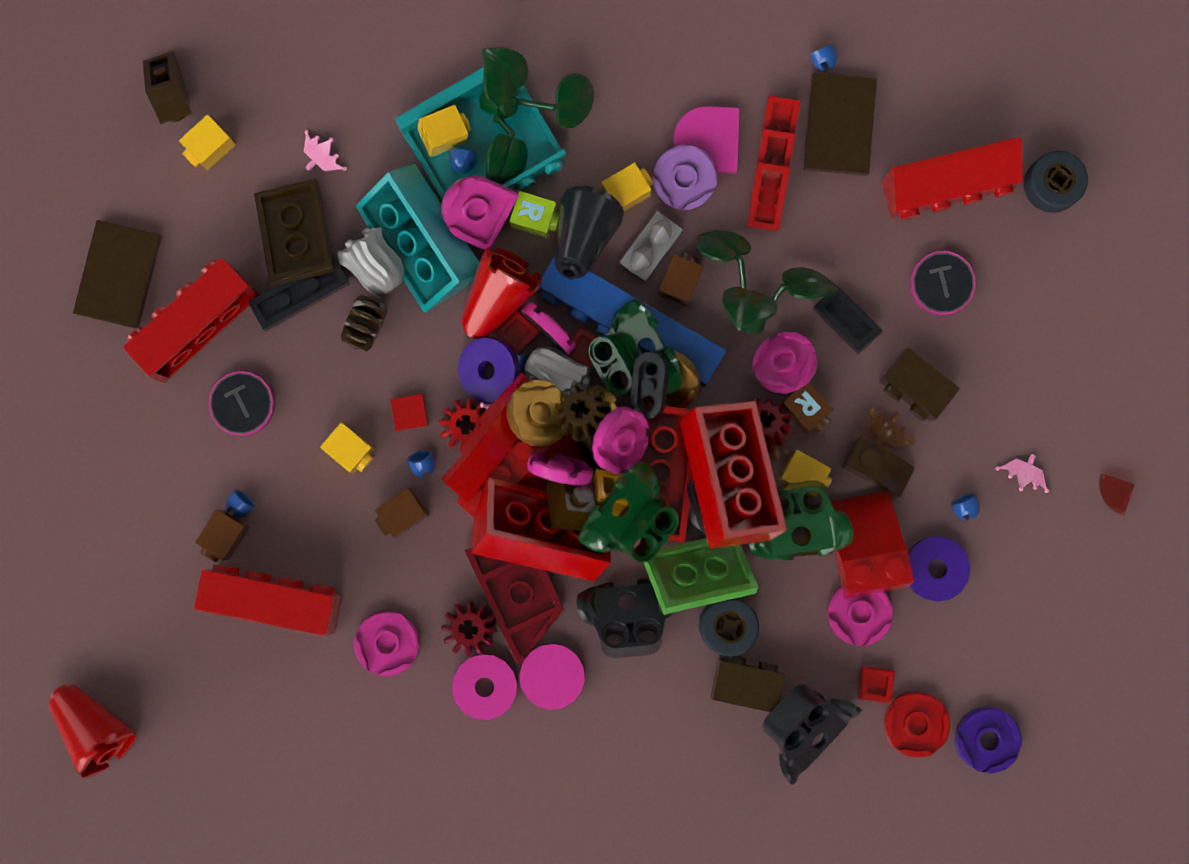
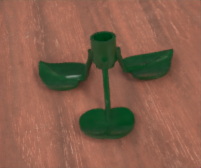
(504, 74)
(748, 308)

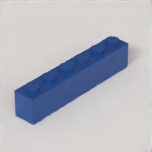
(599, 300)

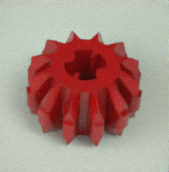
(458, 434)

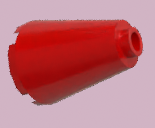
(497, 291)
(88, 730)

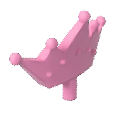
(320, 154)
(1025, 473)

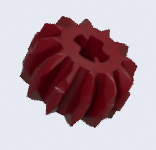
(777, 423)
(461, 636)

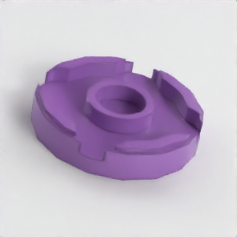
(685, 177)

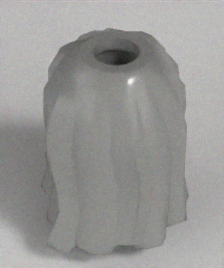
(373, 262)
(554, 366)

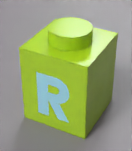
(534, 215)

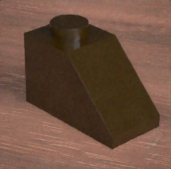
(166, 88)
(878, 466)
(569, 504)

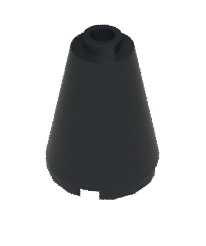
(584, 229)

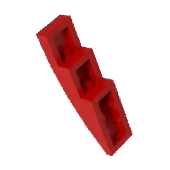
(773, 163)
(485, 446)

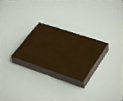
(840, 124)
(294, 232)
(117, 274)

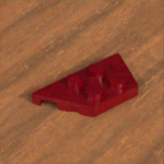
(519, 599)

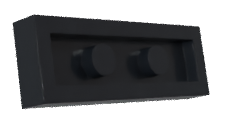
(296, 296)

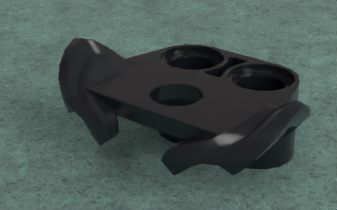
(600, 609)
(799, 721)

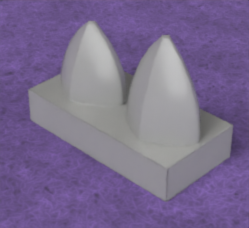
(651, 247)

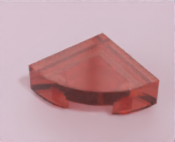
(1115, 493)

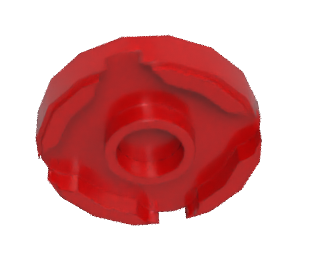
(916, 724)

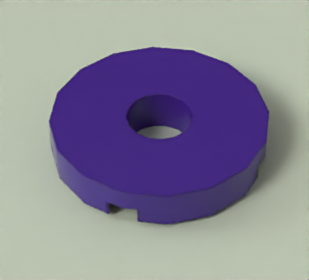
(472, 368)
(956, 568)
(969, 734)

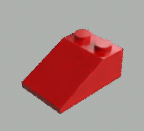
(878, 553)

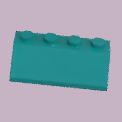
(414, 228)

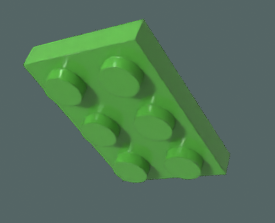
(698, 576)

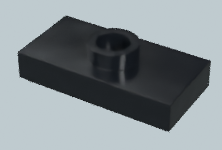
(848, 320)

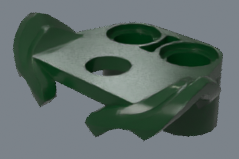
(630, 326)
(828, 527)
(607, 532)

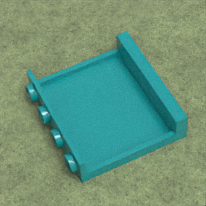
(527, 123)

